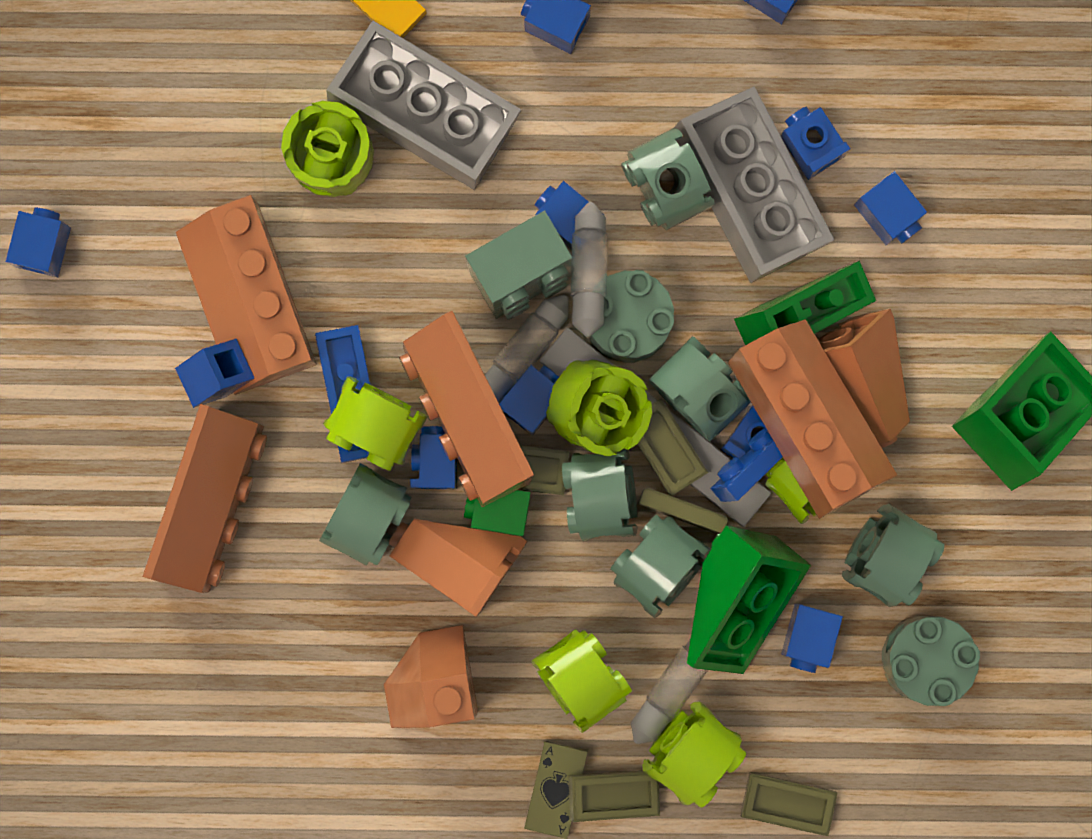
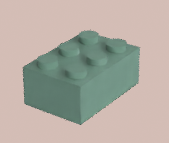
(521, 266)

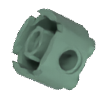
(690, 183)
(635, 317)
(700, 388)
(601, 495)
(364, 515)
(892, 557)
(660, 564)
(930, 660)

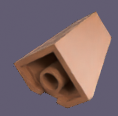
(871, 369)
(456, 559)
(432, 682)

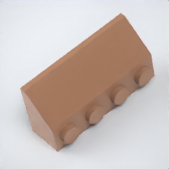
(246, 290)
(466, 410)
(811, 417)
(205, 500)

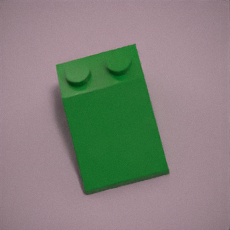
(1029, 413)
(741, 597)

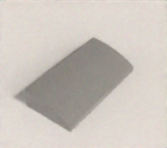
(423, 104)
(754, 185)

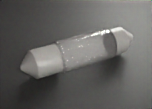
(589, 269)
(527, 345)
(666, 697)

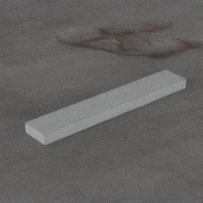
(571, 347)

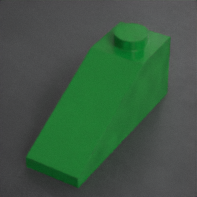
(819, 302)

